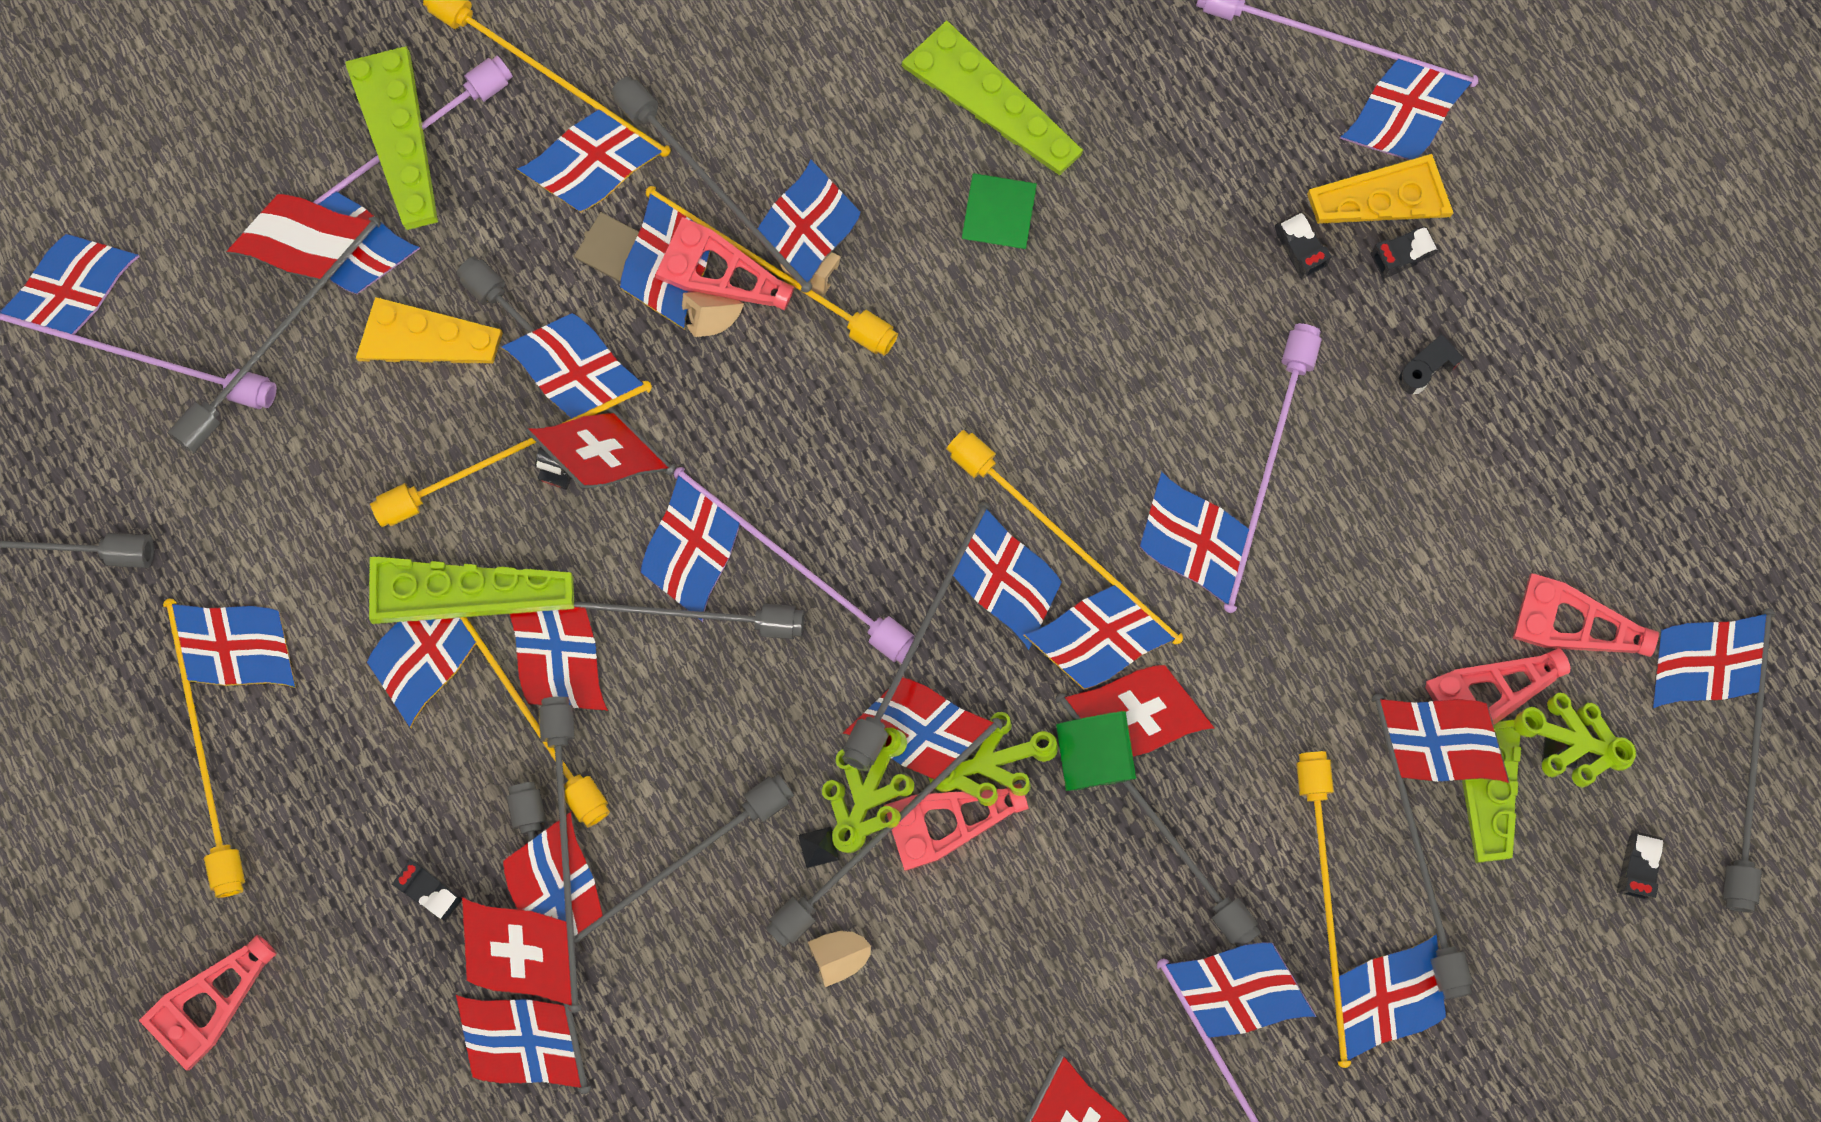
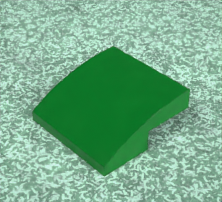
(999, 211)
(1096, 751)

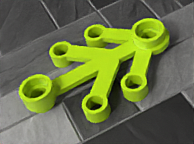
(1578, 738)
(987, 763)
(867, 796)

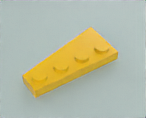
(1390, 193)
(414, 334)

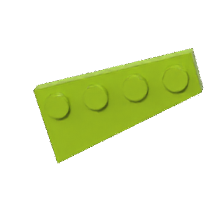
(1492, 802)

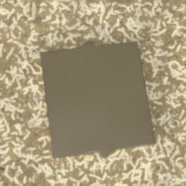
(607, 246)

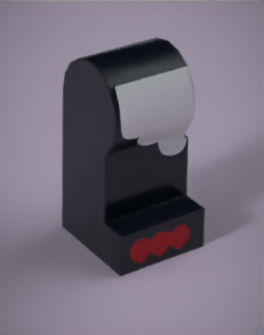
(1302, 245)
(1403, 251)
(1427, 363)
(550, 471)
(1641, 866)
(427, 890)

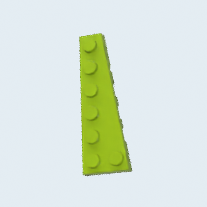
(971, 80)
(392, 114)
(429, 591)

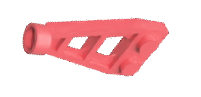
(685, 252)
(1540, 609)
(1457, 682)
(911, 833)
(178, 1031)

